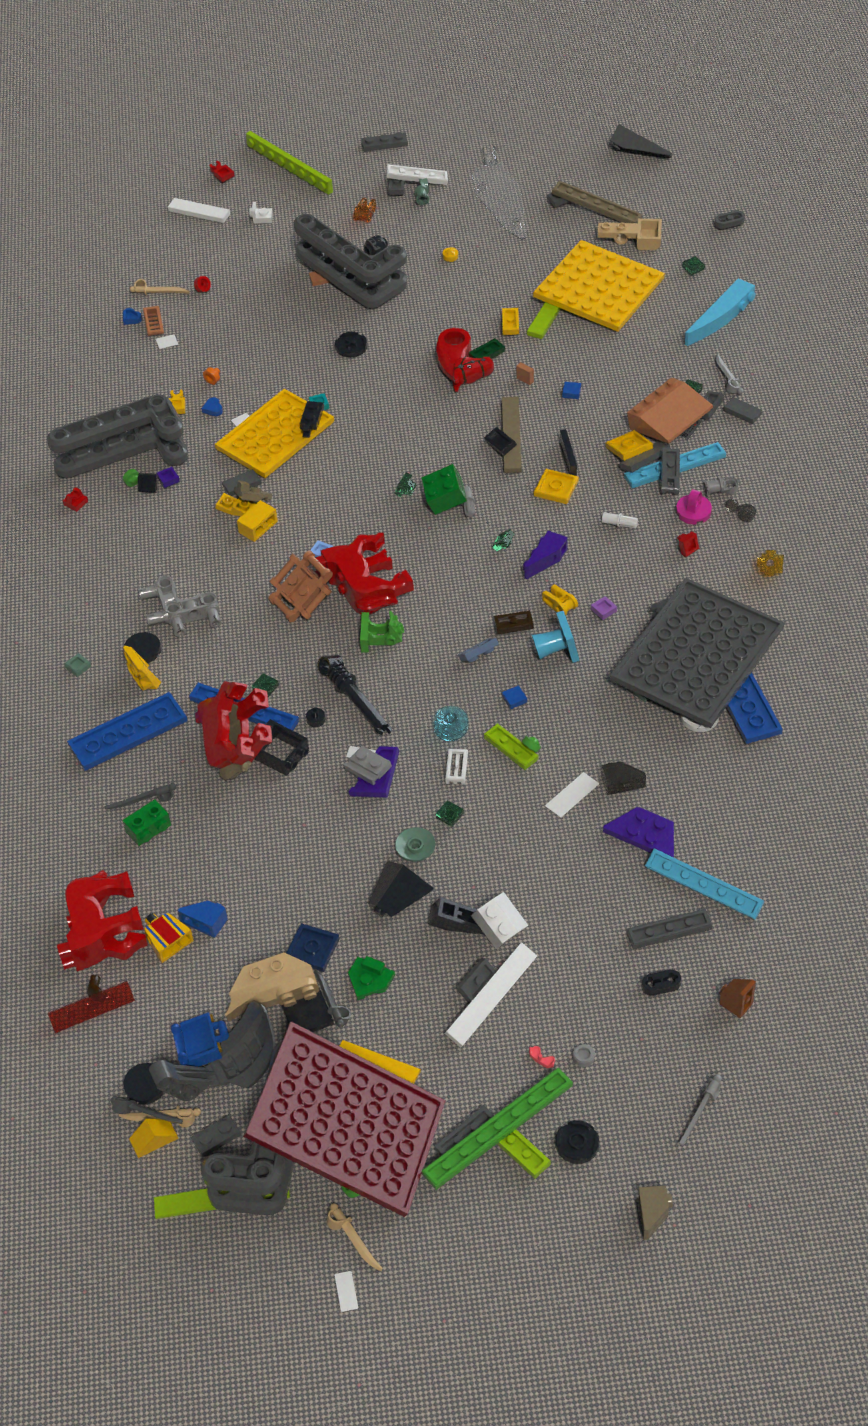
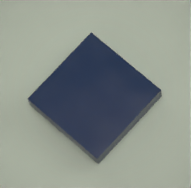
(313, 946)

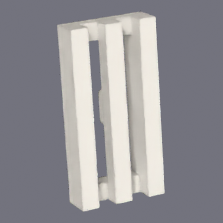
(456, 778)

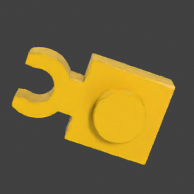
(178, 401)

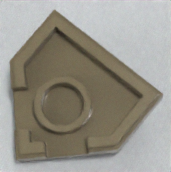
(249, 493)

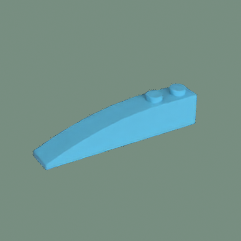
(722, 311)

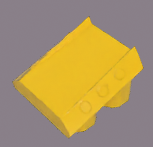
(139, 670)

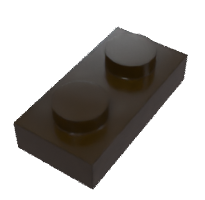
(513, 622)

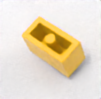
(257, 520)

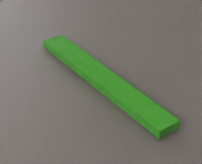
(496, 1128)

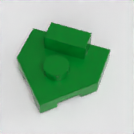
(369, 977)

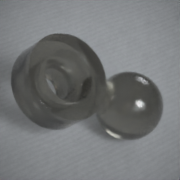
(745, 513)

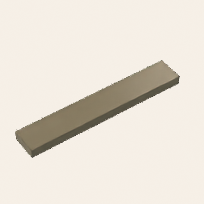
(596, 203)
(511, 427)

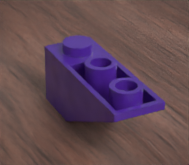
(548, 552)

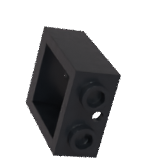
(289, 737)

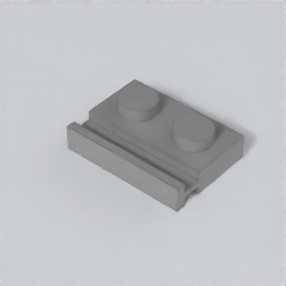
(367, 765)

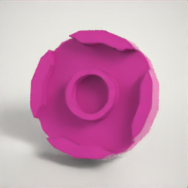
(694, 508)

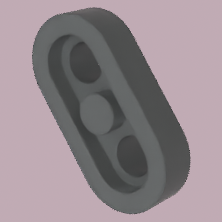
(729, 219)

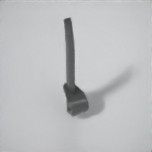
(163, 793)
(340, 1013)
(124, 1106)

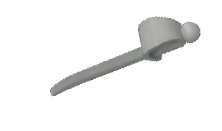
(733, 384)
(711, 1092)

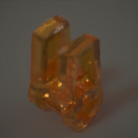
(363, 211)

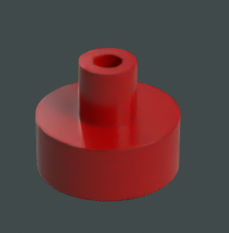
(202, 284)

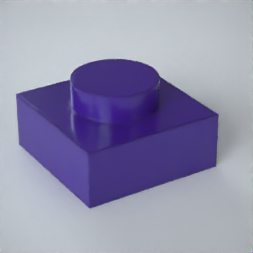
(168, 477)

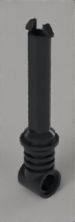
(346, 683)

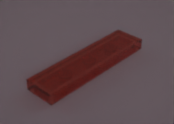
(91, 1006)

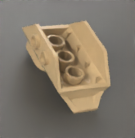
(272, 982)

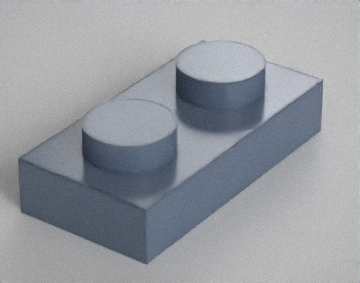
(483, 647)

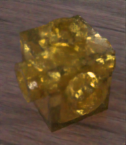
(777, 566)

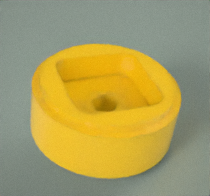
(450, 254)

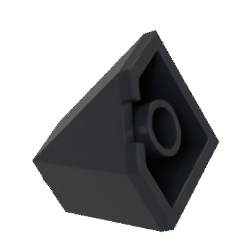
(397, 890)

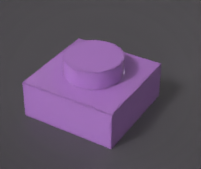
(604, 608)

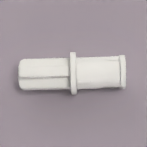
(619, 520)

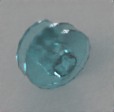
(451, 723)

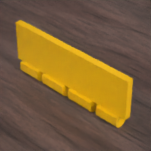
(394, 1066)

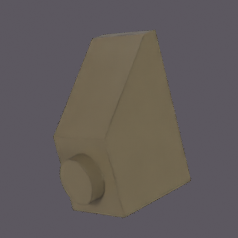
(653, 1207)

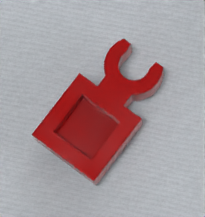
(223, 172)

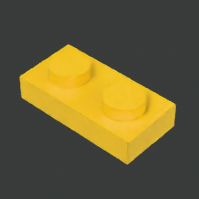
(510, 321)

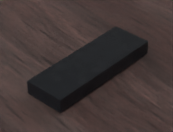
(568, 452)

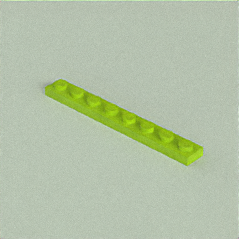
(289, 162)

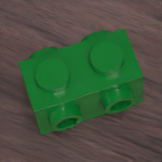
(146, 822)

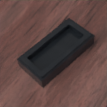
(500, 441)

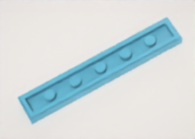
(687, 461)
(704, 884)

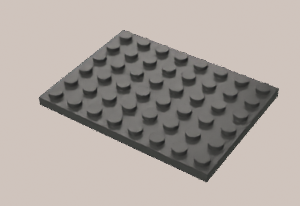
(697, 652)

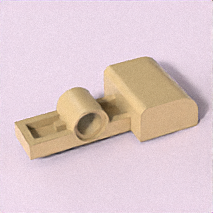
(646, 231)

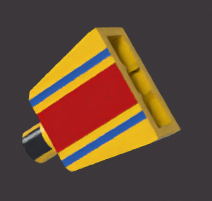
(166, 935)

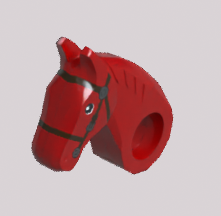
(455, 359)

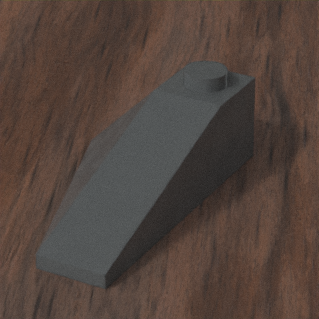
(631, 141)

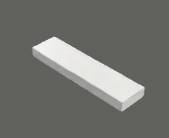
(414, 174)
(199, 210)

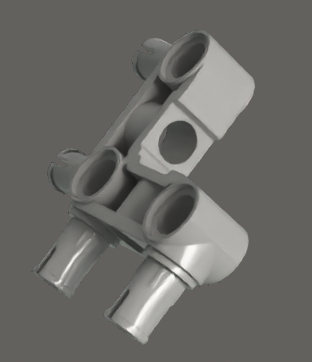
(180, 611)

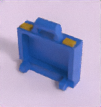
(198, 1041)

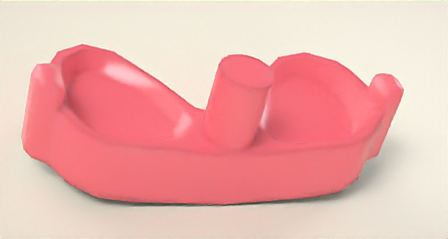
(535, 1054)

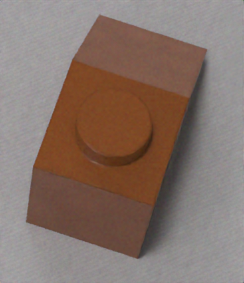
(738, 996)

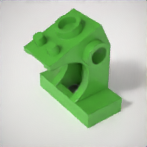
(391, 629)

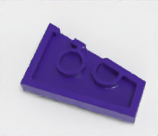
(382, 785)

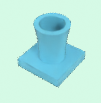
(556, 640)

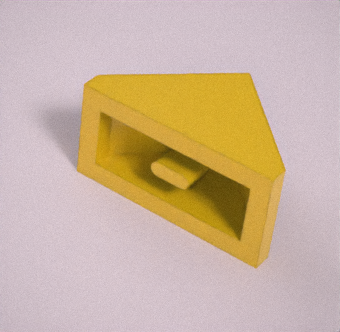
(152, 1135)

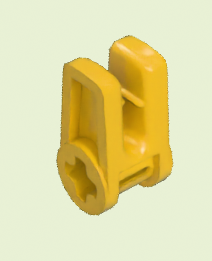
(559, 599)

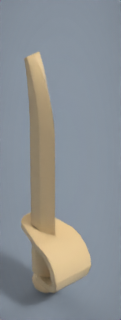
(140, 286)
(187, 1115)
(345, 1223)

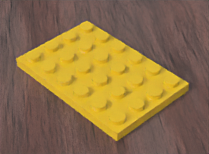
(270, 434)

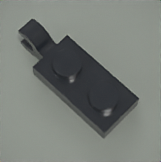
(311, 417)

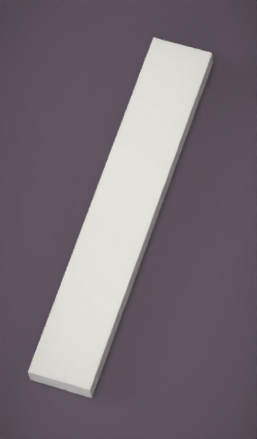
(490, 995)

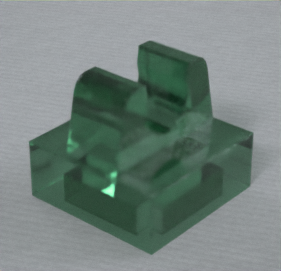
(405, 486)

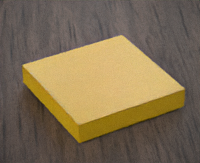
(629, 445)
(556, 486)

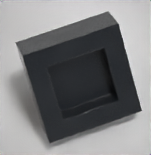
(147, 482)

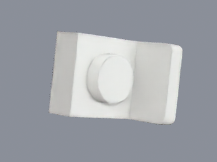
(261, 215)

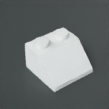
(499, 920)

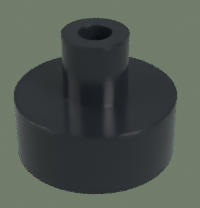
(315, 717)

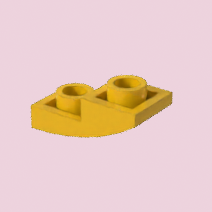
(233, 506)

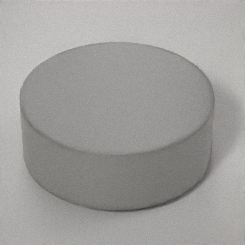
(583, 1055)

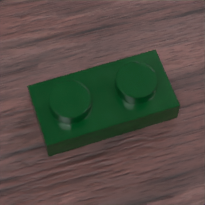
(490, 349)

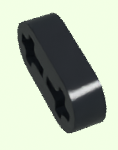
(661, 982)

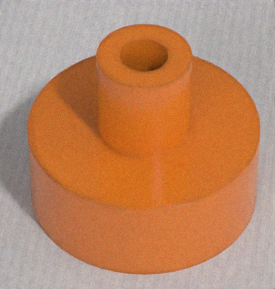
(211, 375)

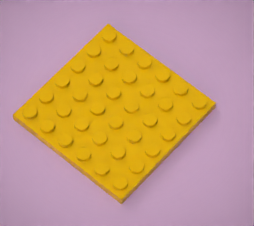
(599, 285)

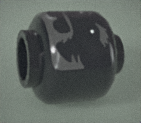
(375, 245)

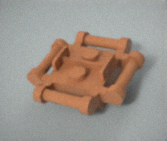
(302, 587)

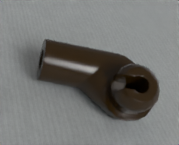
(93, 986)

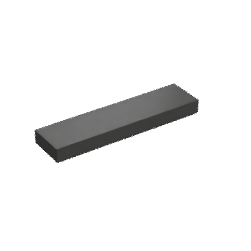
(669, 929)

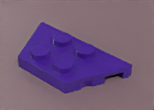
(643, 830)

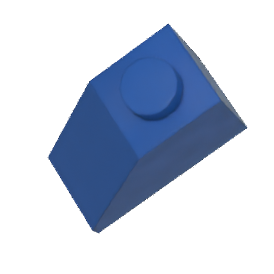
(204, 917)

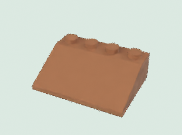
(668, 411)

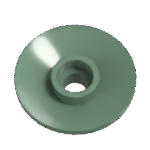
(414, 838)

